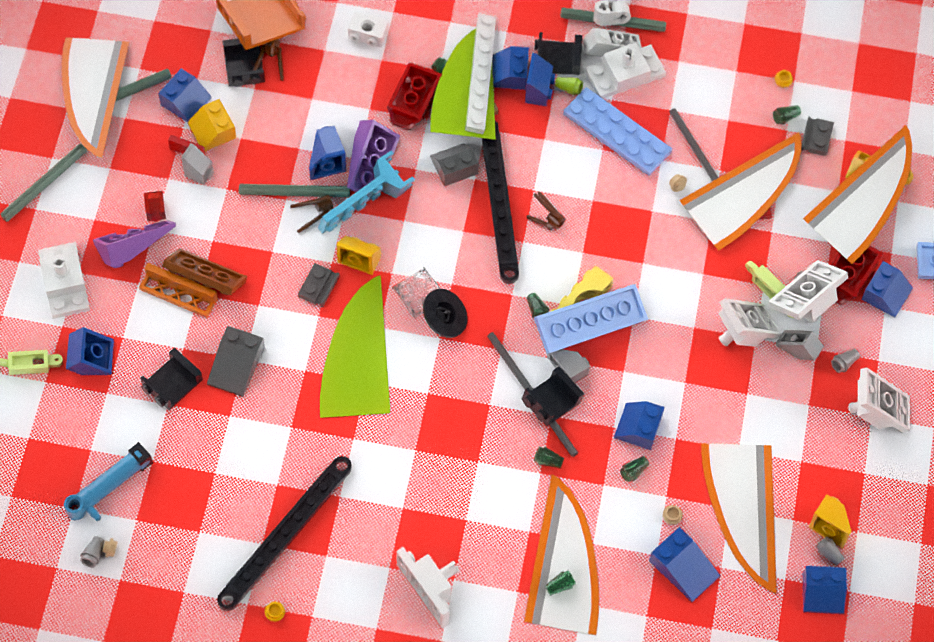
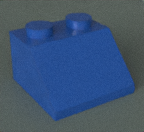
(510, 68)
(539, 81)
(184, 95)
(887, 289)
(89, 353)
(639, 423)
(824, 589)

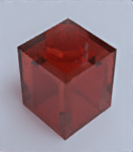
(155, 206)

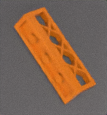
(181, 284)

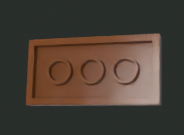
(204, 271)

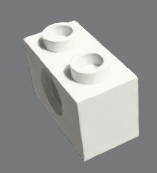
(361, 23)

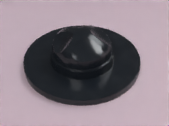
(445, 313)

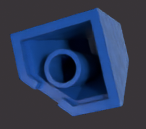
(327, 154)

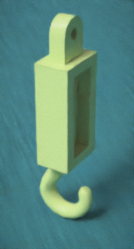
(765, 280)
(22, 362)

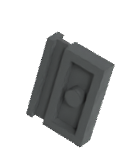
(817, 136)
(318, 285)

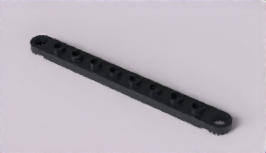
(500, 207)
(284, 533)

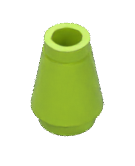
(569, 85)

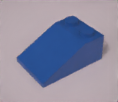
(684, 564)

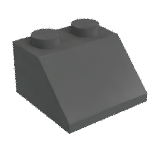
(455, 164)

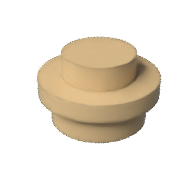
(677, 183)
(672, 515)
(110, 547)

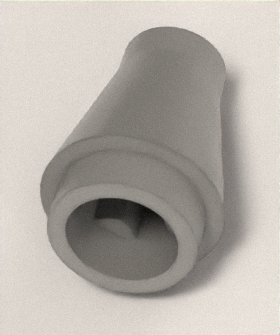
(843, 361)
(830, 551)
(92, 552)

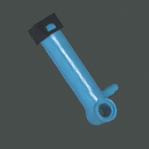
(136, 460)

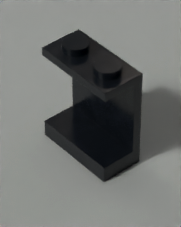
(563, 56)
(241, 64)
(172, 380)
(553, 397)

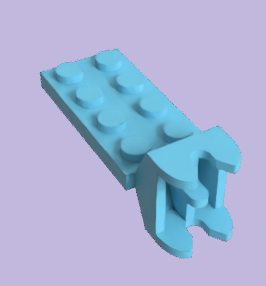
(385, 180)

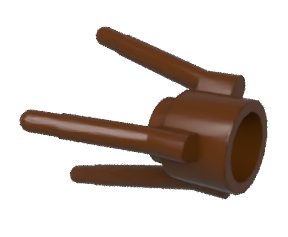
(271, 48)
(322, 204)
(554, 218)

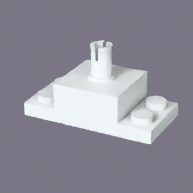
(625, 70)
(63, 280)
(810, 292)
(746, 323)
(881, 402)
(429, 582)

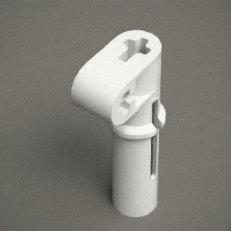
(611, 12)

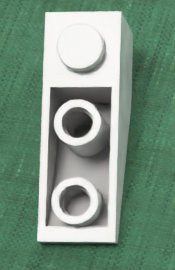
(602, 41)

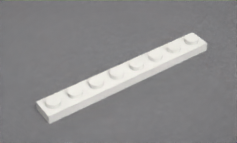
(480, 74)

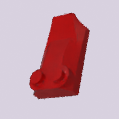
(412, 95)
(857, 273)

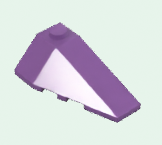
(370, 143)
(124, 247)

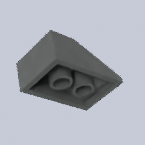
(236, 361)

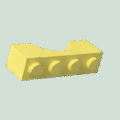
(594, 283)

